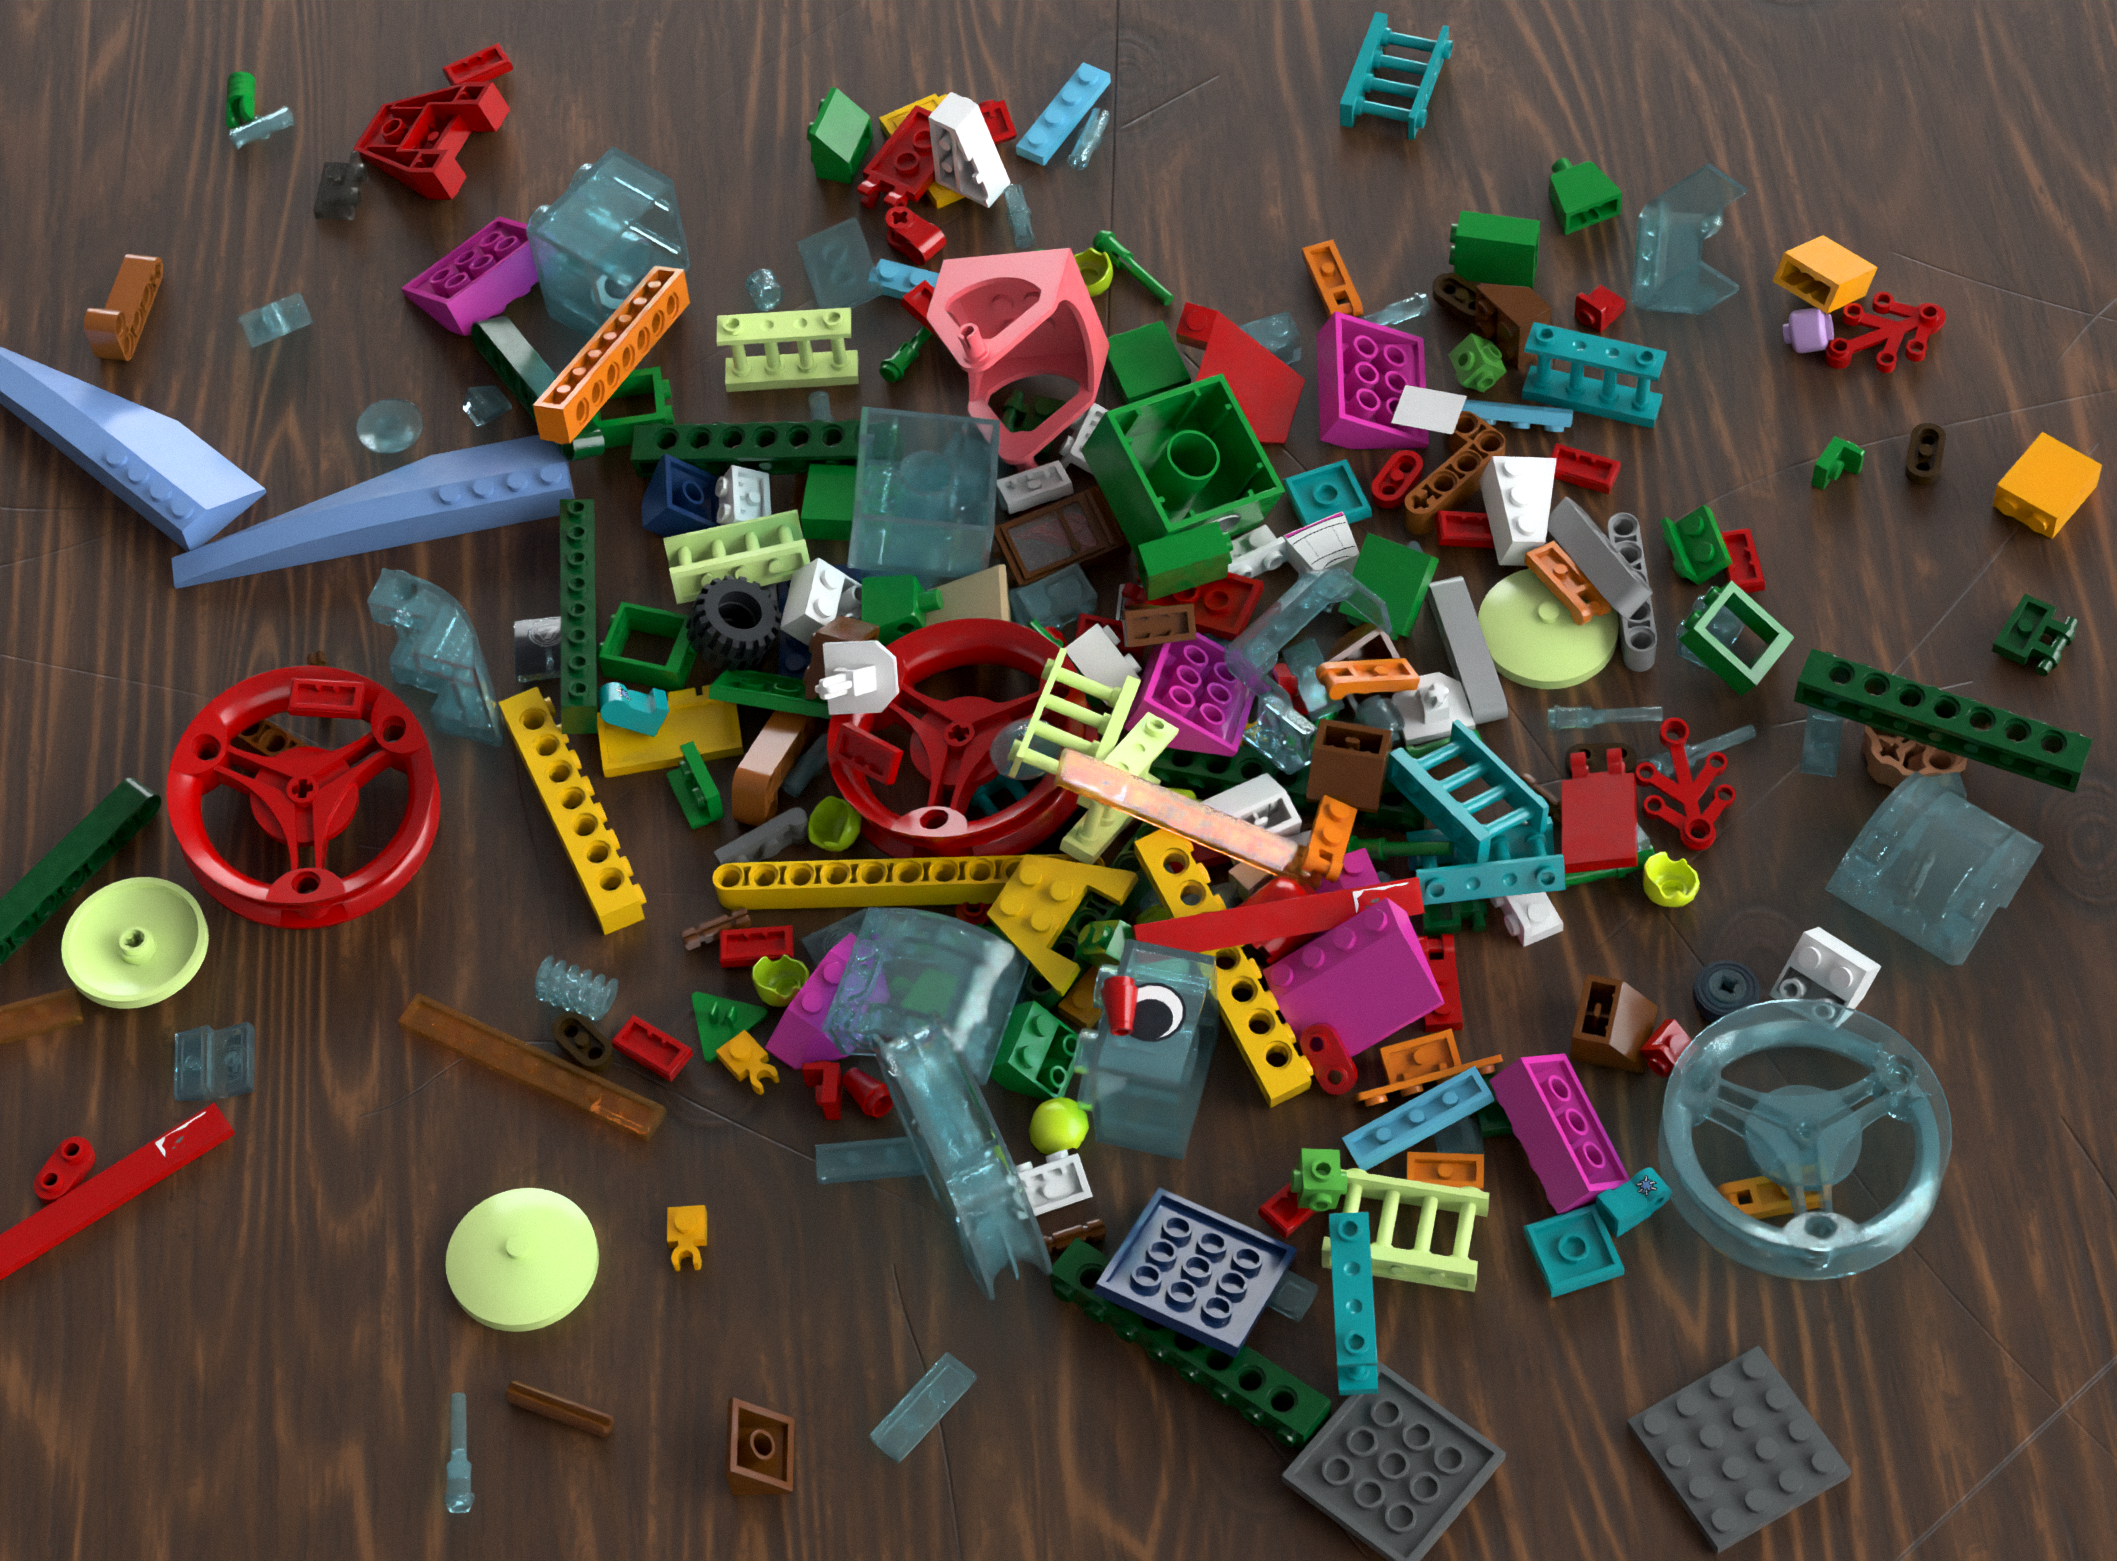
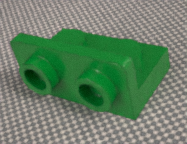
(1696, 545)
(695, 789)

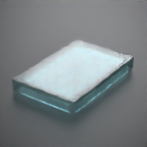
(840, 266)

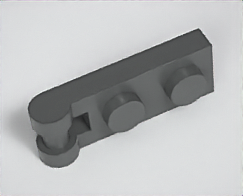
(766, 839)

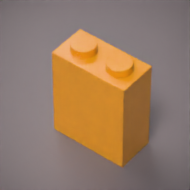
(1824, 274)
(2047, 485)

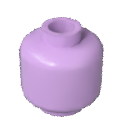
(1808, 330)

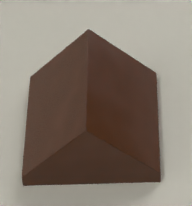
(758, 1450)

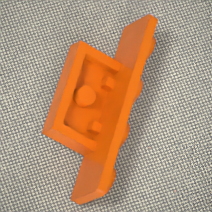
(1421, 1061)

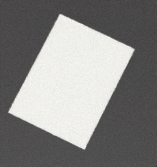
(1428, 409)

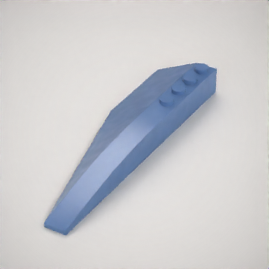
(131, 451)
(406, 506)

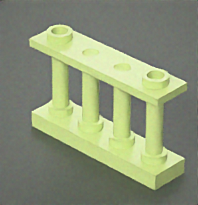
(788, 370)
(757, 548)
(1107, 725)
(1134, 755)
(1418, 1263)

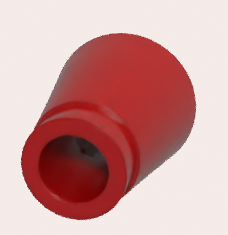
(1119, 1002)
(868, 1093)

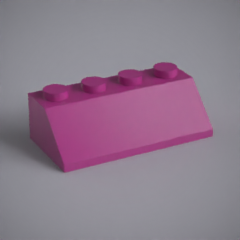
(1559, 1130)

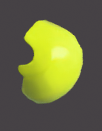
(1669, 881)
(1058, 1126)

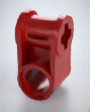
(913, 235)

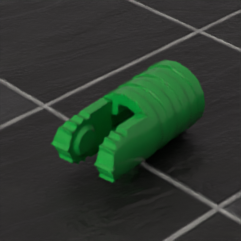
(240, 98)

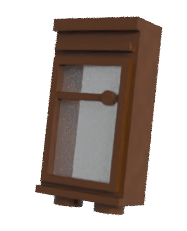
(1058, 536)

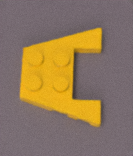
(1041, 902)

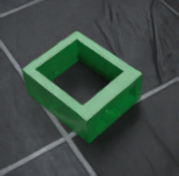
(641, 381)
(651, 621)
(1717, 656)

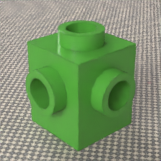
(1477, 363)
(1318, 1179)

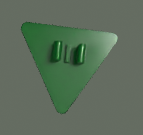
(722, 1020)

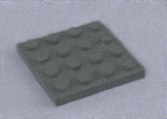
(1738, 1449)
(1394, 1468)

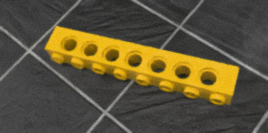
(612, 908)
(1275, 1083)

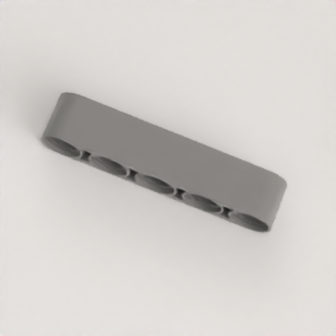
(1598, 558)
(1641, 632)
(1467, 649)

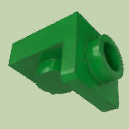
(1834, 459)

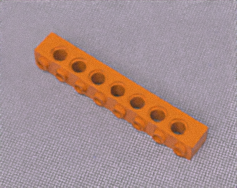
(611, 355)

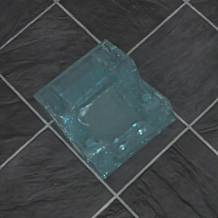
(438, 654)
(1934, 867)
(921, 963)

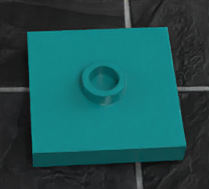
(1327, 492)
(1573, 1250)

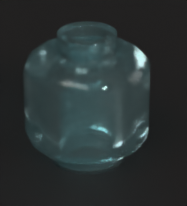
(1382, 714)

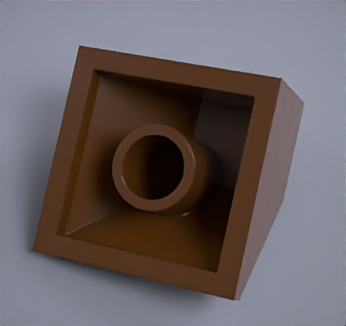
(1363, 643)

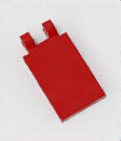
(902, 165)
(1219, 606)
(1599, 816)

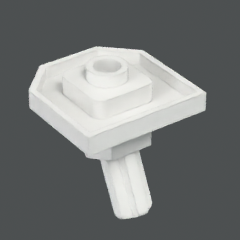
(858, 677)
(1433, 708)

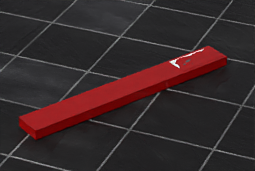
(1277, 918)
(112, 1188)

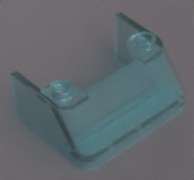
(1670, 243)
(1256, 648)

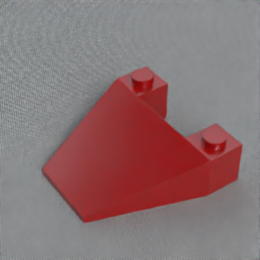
(424, 133)
(1259, 380)

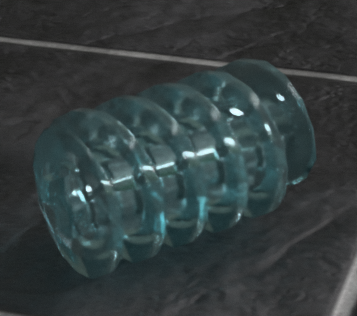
(575, 992)

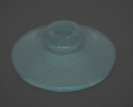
(389, 426)
(1003, 743)

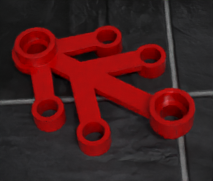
(1925, 318)
(1685, 790)

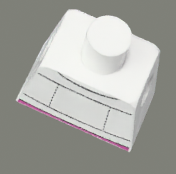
(1323, 545)

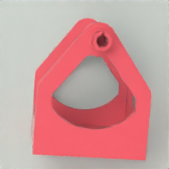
(1016, 321)

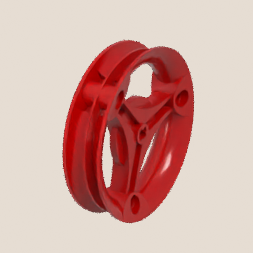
(955, 742)
(299, 821)

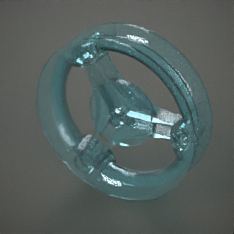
(1832, 1143)
(961, 1152)

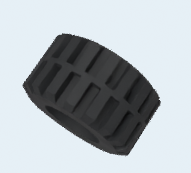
(739, 602)

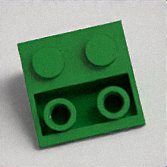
(839, 138)
(1035, 1053)

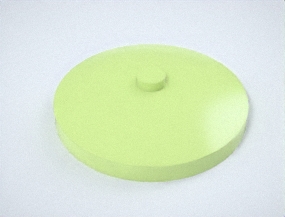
(1536, 637)
(135, 942)
(522, 1259)

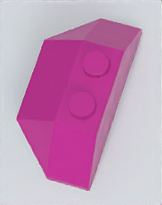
(799, 1032)

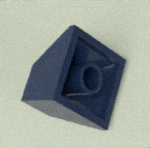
(679, 499)

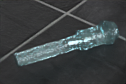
(1401, 310)
(1584, 716)
(1664, 763)
(459, 1494)

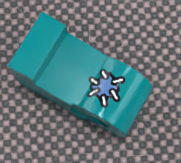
(632, 708)
(1632, 1201)

